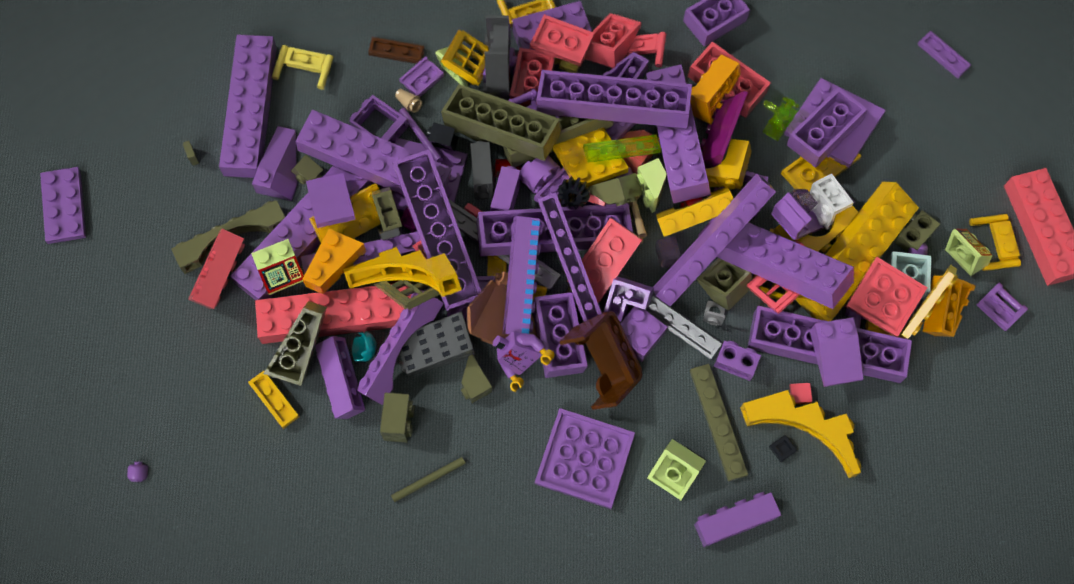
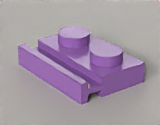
(421, 77)

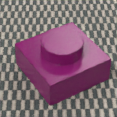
(407, 221)

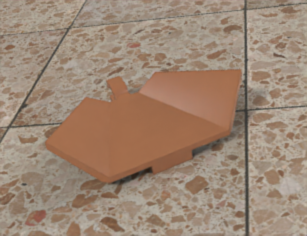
(487, 311)

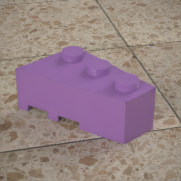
(632, 67)

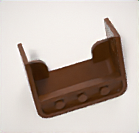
(612, 355)

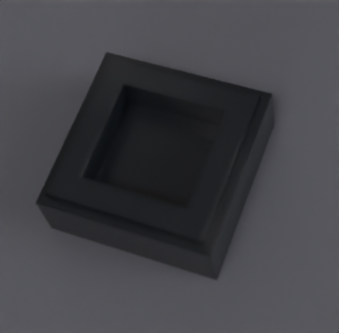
(783, 448)

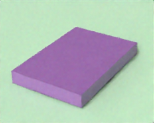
(330, 200)

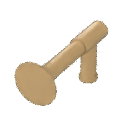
(641, 232)

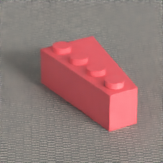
(216, 269)

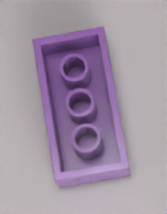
(526, 26)
(826, 127)
(553, 320)

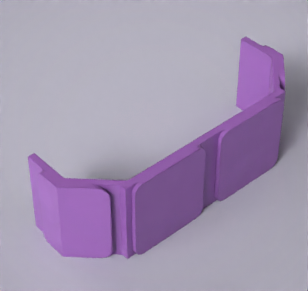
(795, 218)

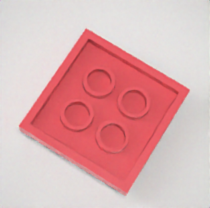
(886, 297)

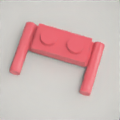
(648, 45)

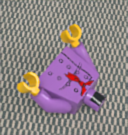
(518, 353)

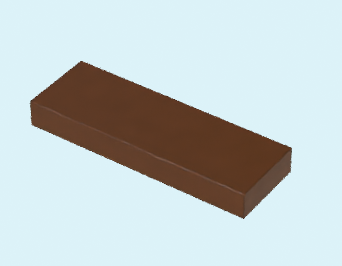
(396, 50)

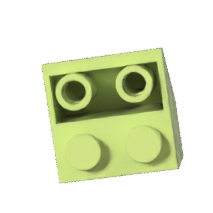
(651, 181)

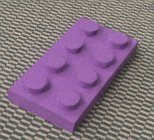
(62, 205)

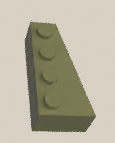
(296, 351)

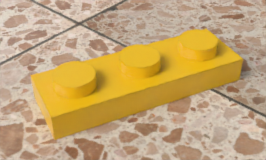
(273, 399)

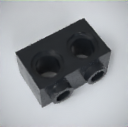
(443, 136)

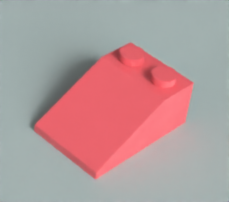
(612, 40)

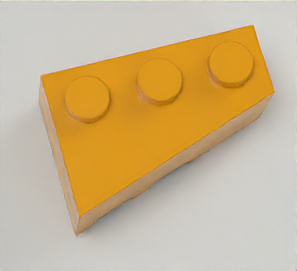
(947, 313)

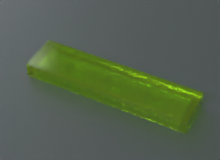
(621, 148)

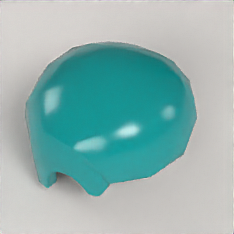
(364, 347)

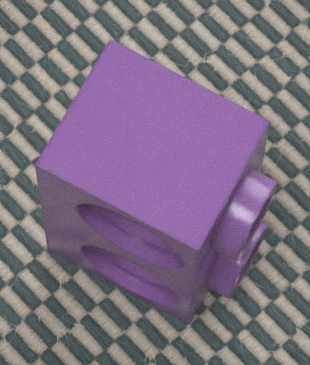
(735, 365)

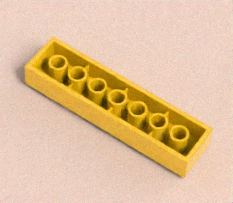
(866, 239)

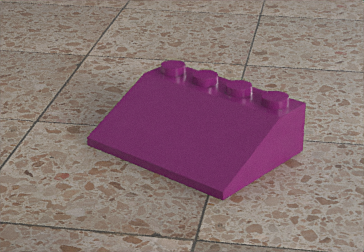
(721, 130)

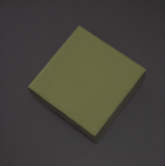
(190, 153)

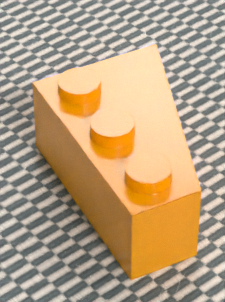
(713, 86)
(331, 258)

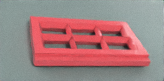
(777, 306)

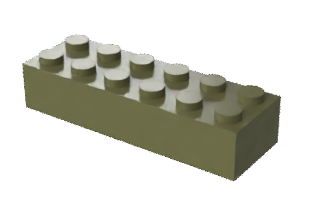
(501, 122)

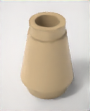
(409, 100)

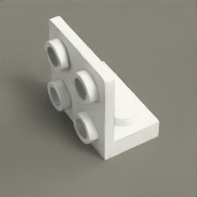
(830, 199)

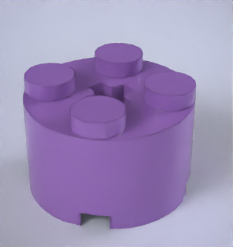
(538, 173)

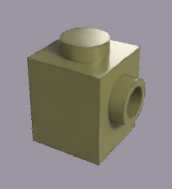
(306, 170)

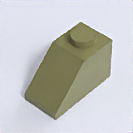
(474, 381)

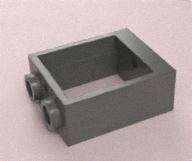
(482, 170)

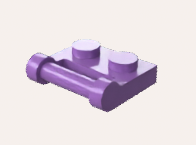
(998, 310)

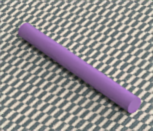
(422, 137)

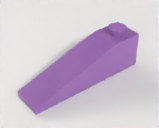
(274, 170)

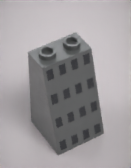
(436, 345)

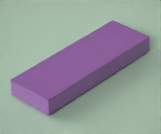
(944, 54)

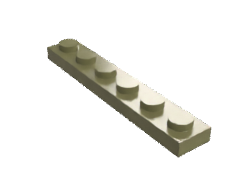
(718, 422)

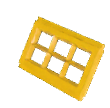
(452, 52)

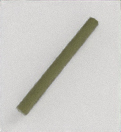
(428, 479)

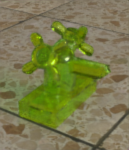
(781, 119)

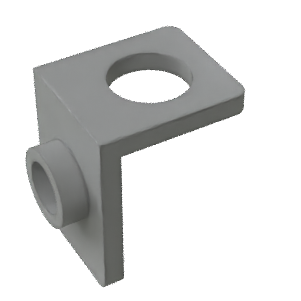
(714, 318)

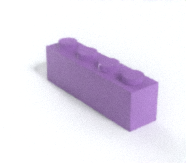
(339, 378)
(737, 519)

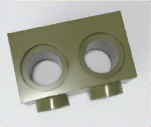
(386, 209)
(916, 232)

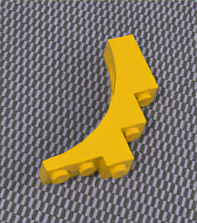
(390, 265)
(810, 418)

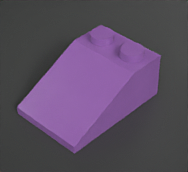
(837, 351)

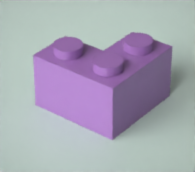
(626, 293)

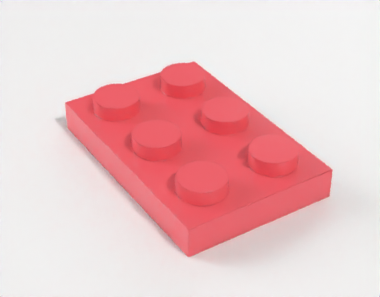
(562, 40)

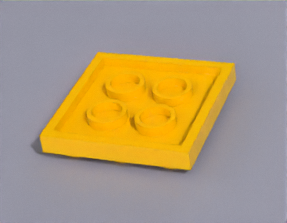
(575, 163)

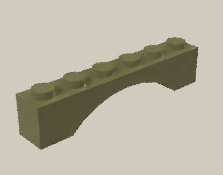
(194, 252)

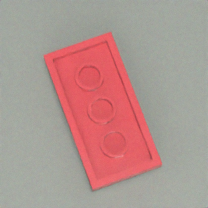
(609, 256)

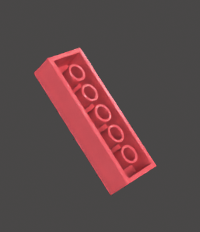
(1044, 224)

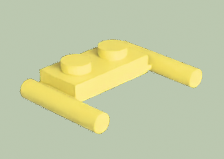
(304, 60)

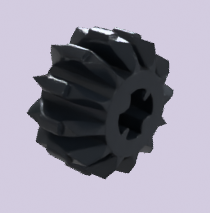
(573, 192)

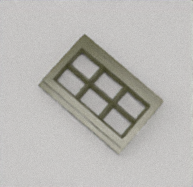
(401, 297)

